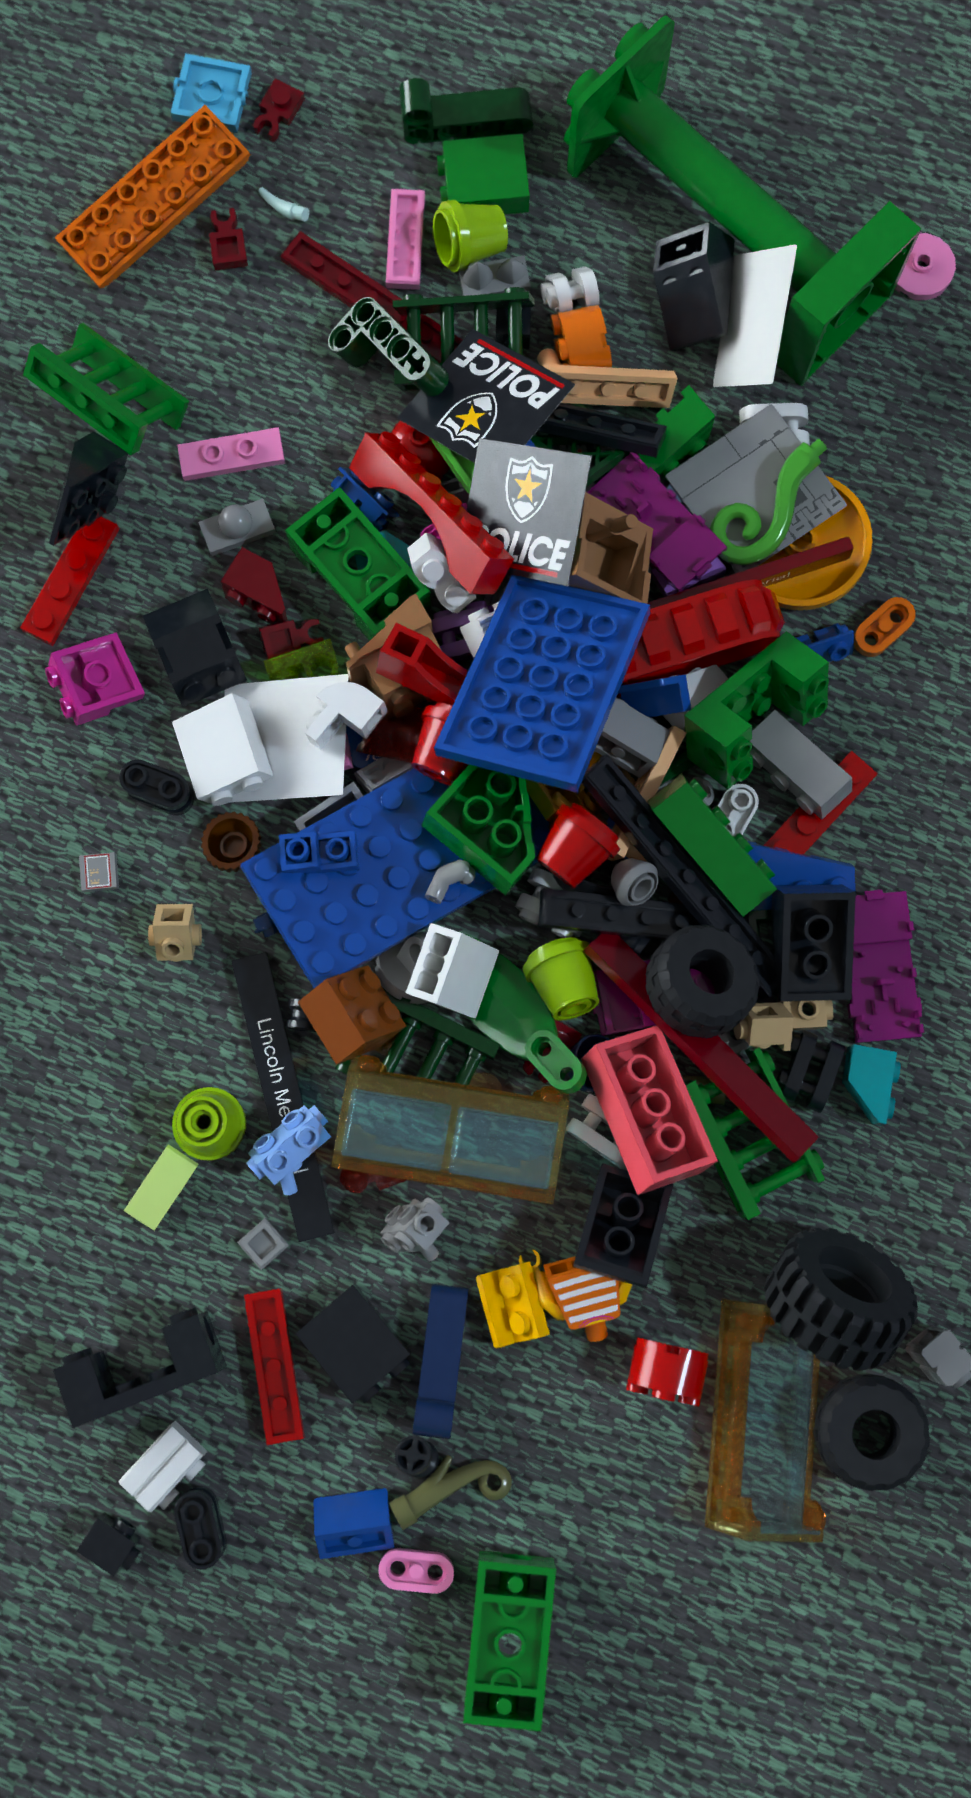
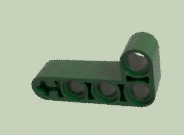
(462, 114)
(372, 328)

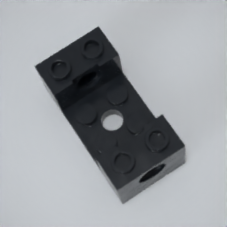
(89, 1386)

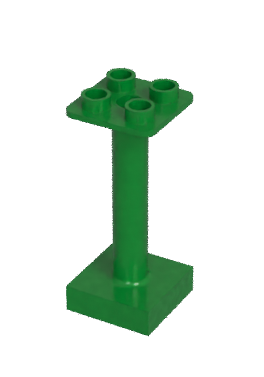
(832, 288)

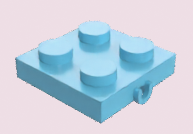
(211, 83)

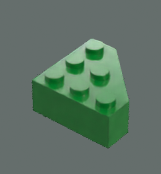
(486, 823)

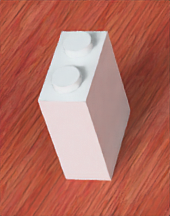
(223, 750)
(452, 970)

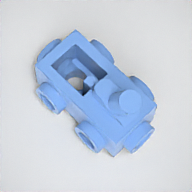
(285, 1148)

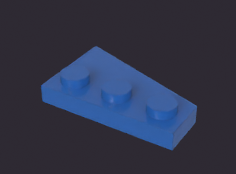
(801, 870)

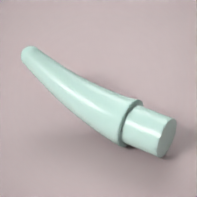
(285, 208)

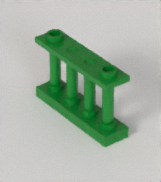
(93, 404)
(729, 1162)

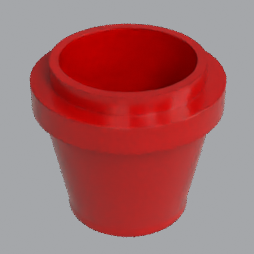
(425, 759)
(576, 845)

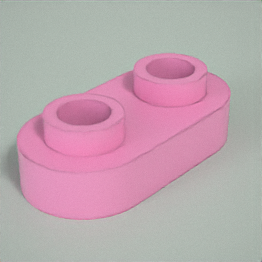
(416, 1574)

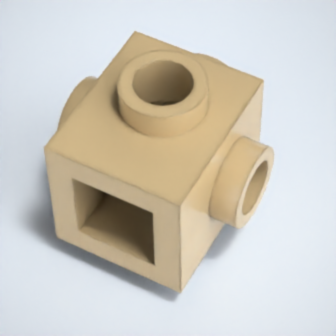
(174, 932)

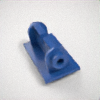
(375, 505)
(832, 642)

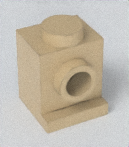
(822, 1012)
(767, 1026)

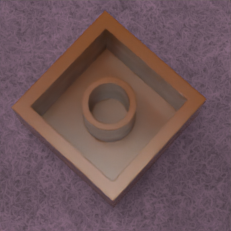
(352, 1014)

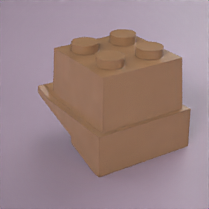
(611, 552)
(364, 661)

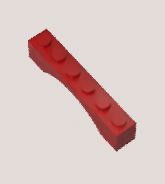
(471, 552)
(420, 665)

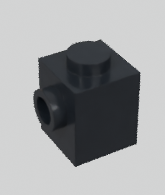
(111, 1544)

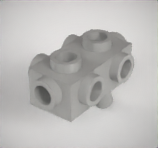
(414, 1228)

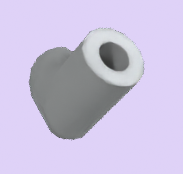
(446, 875)

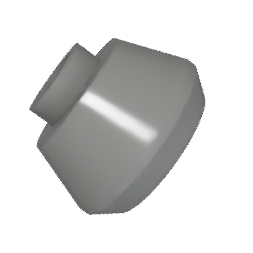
(634, 881)

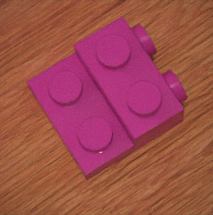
(93, 678)

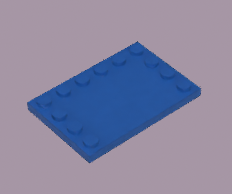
(543, 682)

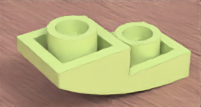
(161, 1187)

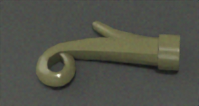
(442, 1485)

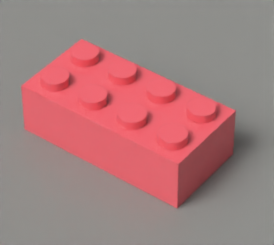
(648, 1109)

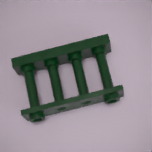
(414, 304)
(445, 1034)

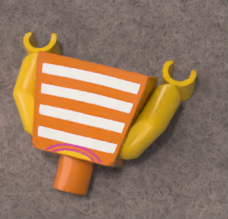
(579, 1296)

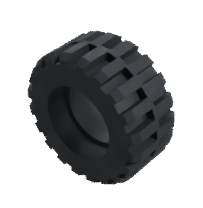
(840, 1299)

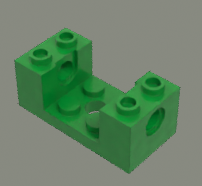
(330, 537)
(719, 725)
(517, 1598)

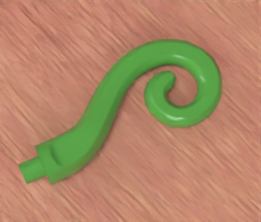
(793, 472)

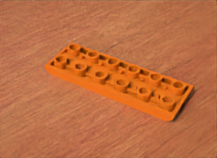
(153, 197)

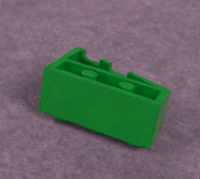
(686, 433)

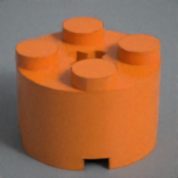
(581, 337)

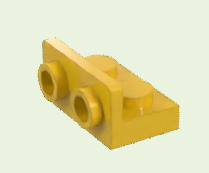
(512, 1305)

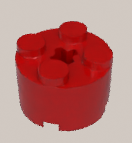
(667, 1371)

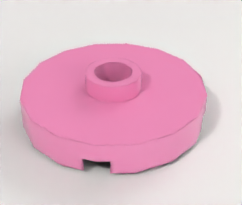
(928, 281)

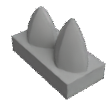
(495, 276)

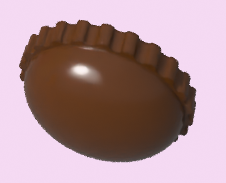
(230, 841)

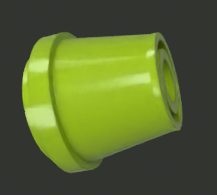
(468, 233)
(563, 977)
(225, 1129)

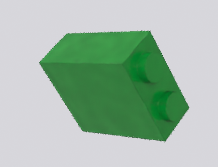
(486, 172)

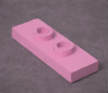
(405, 239)
(231, 454)

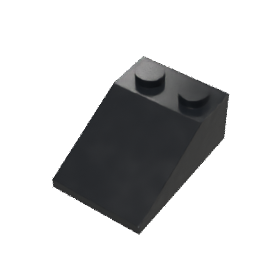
(813, 941)
(622, 1228)

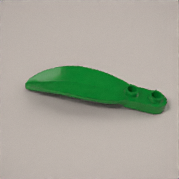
(524, 1026)

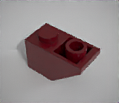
(254, 584)

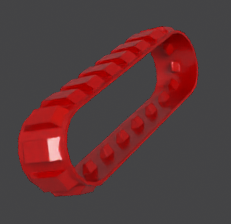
(706, 631)

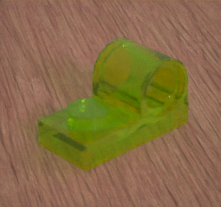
(303, 660)

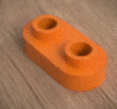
(883, 628)

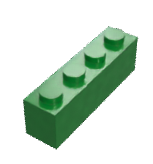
(712, 844)

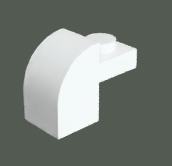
(344, 704)

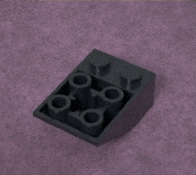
(694, 284)
(89, 485)

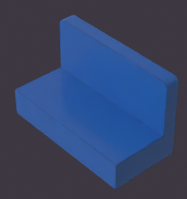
(658, 696)
(352, 1523)

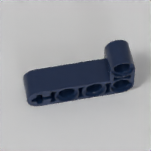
(440, 1361)

